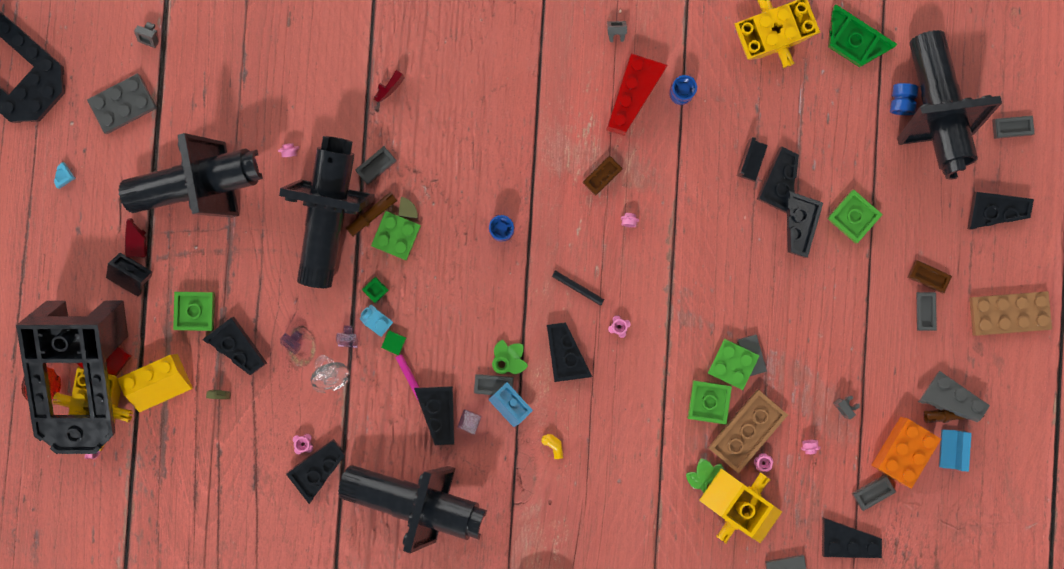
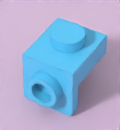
(375, 320)

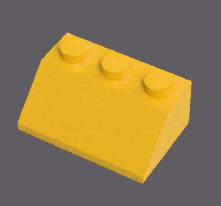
(155, 382)

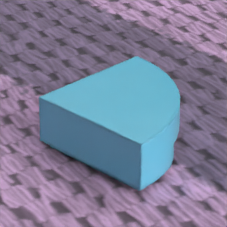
(63, 175)

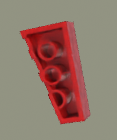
(636, 86)

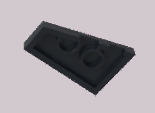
(780, 179)
(995, 209)
(801, 223)
(235, 344)
(565, 355)
(438, 412)
(314, 470)
(848, 542)

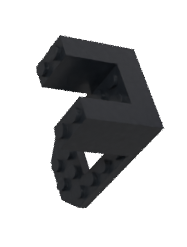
(40, 87)
(55, 337)

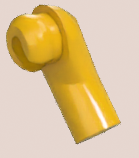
(554, 443)

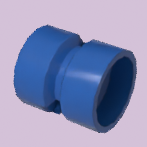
(683, 89)
(904, 97)
(501, 228)

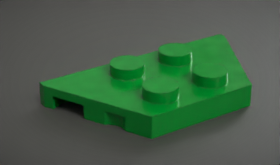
(855, 38)

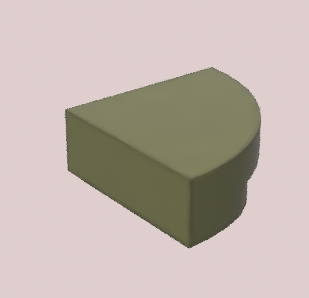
(407, 209)
(218, 394)

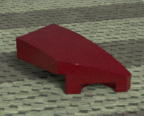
(393, 84)
(134, 240)

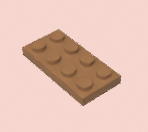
(1010, 313)
(747, 431)

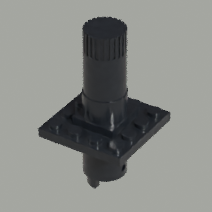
(944, 115)
(203, 178)
(327, 202)
(424, 505)

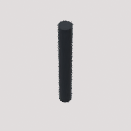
(578, 288)

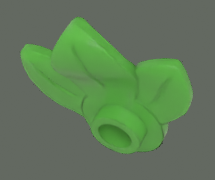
(511, 356)
(704, 475)

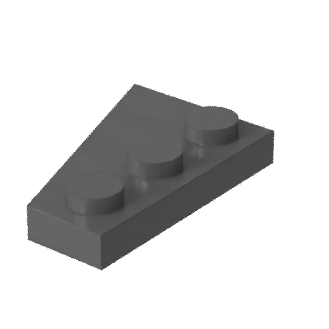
(951, 396)

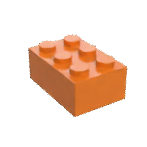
(906, 452)

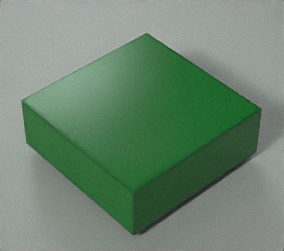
(375, 290)
(393, 342)

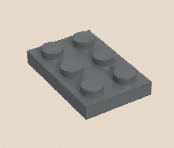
(122, 103)

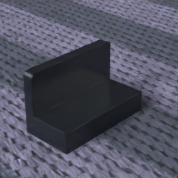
(752, 160)
(128, 274)

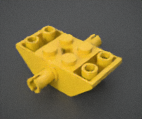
(792, 21)
(79, 404)
(729, 497)

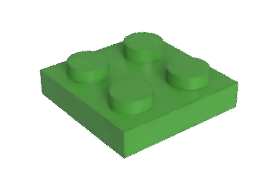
(854, 216)
(396, 235)
(194, 311)
(733, 364)
(709, 402)

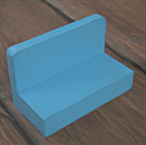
(510, 405)
(955, 450)

